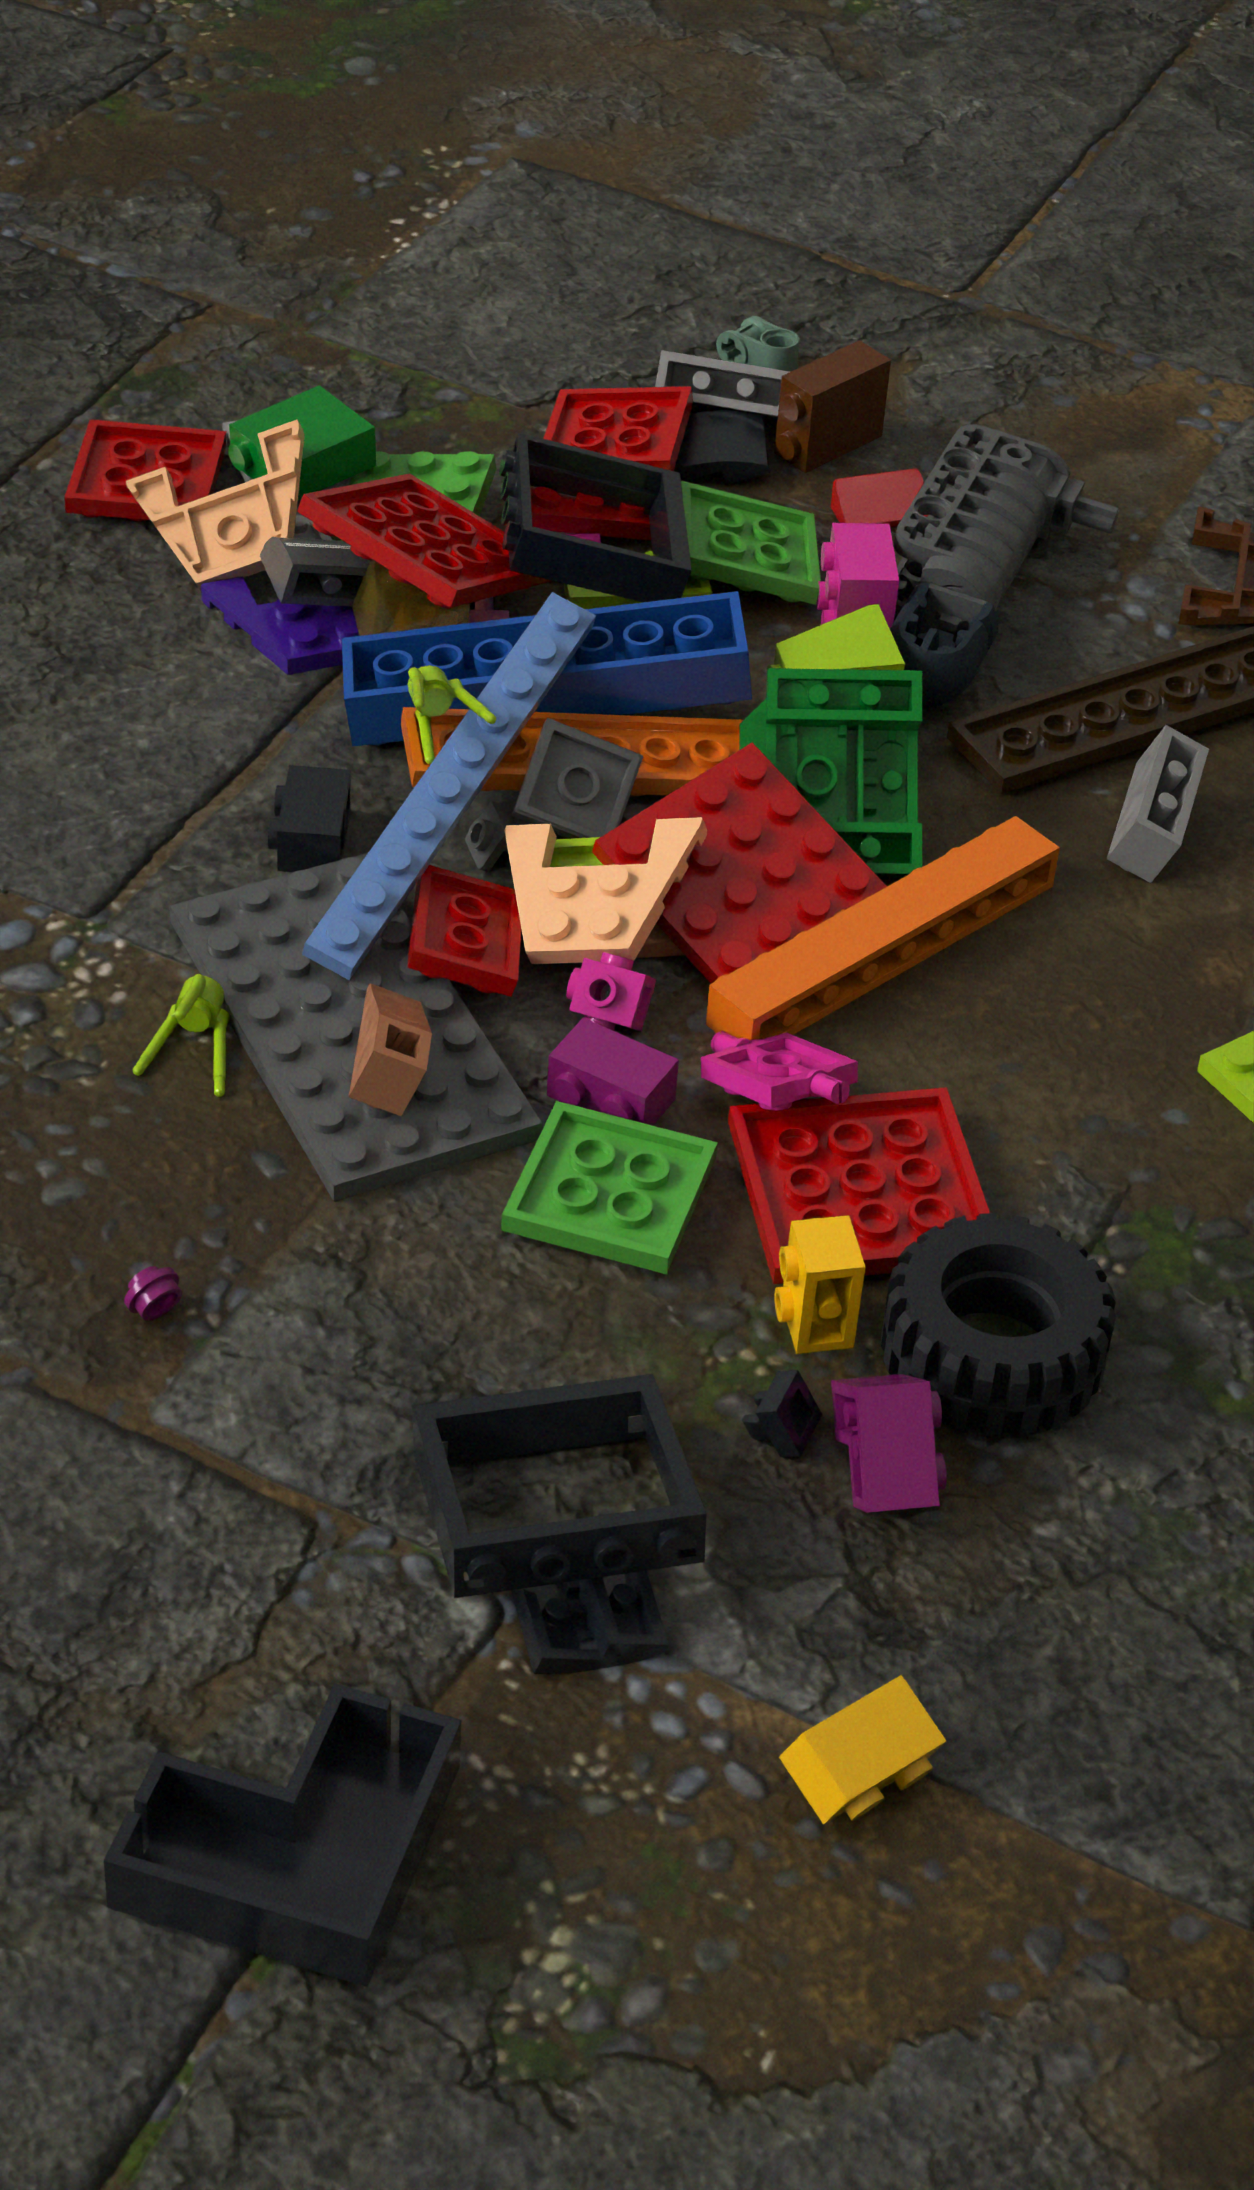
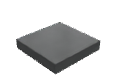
(576, 782)

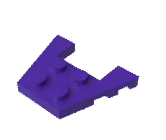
(289, 635)

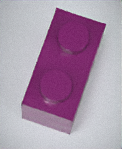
(612, 1074)

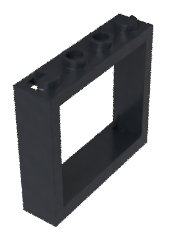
(583, 561)
(550, 1422)

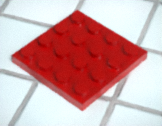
(419, 538)
(759, 873)
(878, 1157)

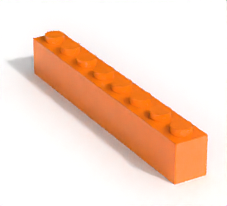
(884, 934)

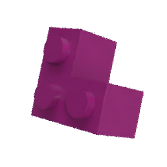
(890, 1440)

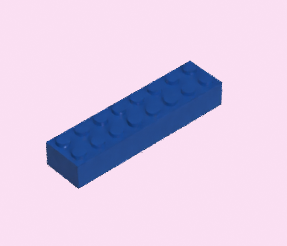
(628, 664)

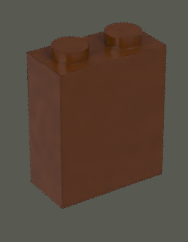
(832, 406)

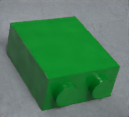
(335, 439)

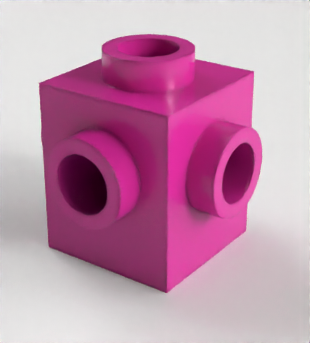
(628, 995)

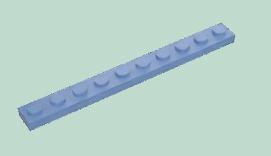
(447, 788)

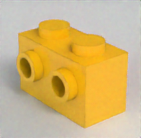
(821, 1284)
(863, 1750)

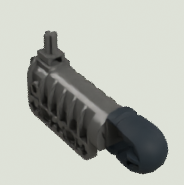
(976, 547)

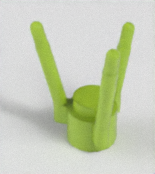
(433, 696)
(195, 1011)

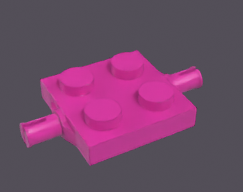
(778, 1070)

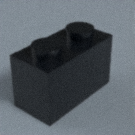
(312, 817)

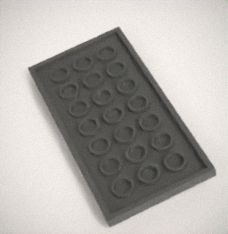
(305, 1030)

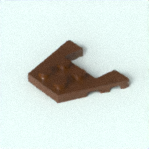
(1215, 606)

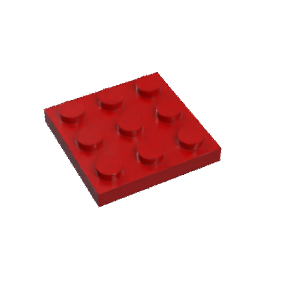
(624, 422)
(126, 450)

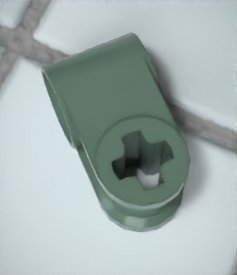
(760, 345)

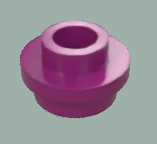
(153, 1292)

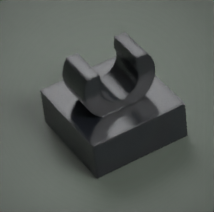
(784, 1414)

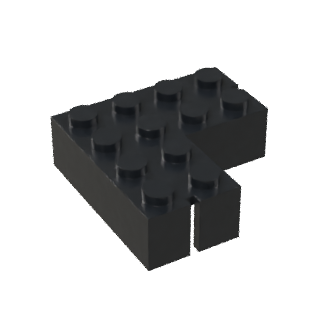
(297, 1868)

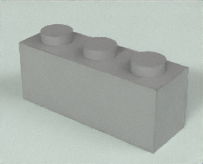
(723, 382)
(1158, 804)

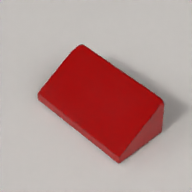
(875, 497)

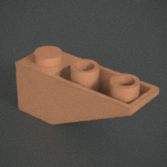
(390, 1050)

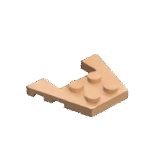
(228, 529)
(594, 908)

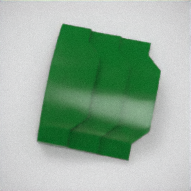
(851, 753)

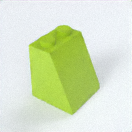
(849, 642)

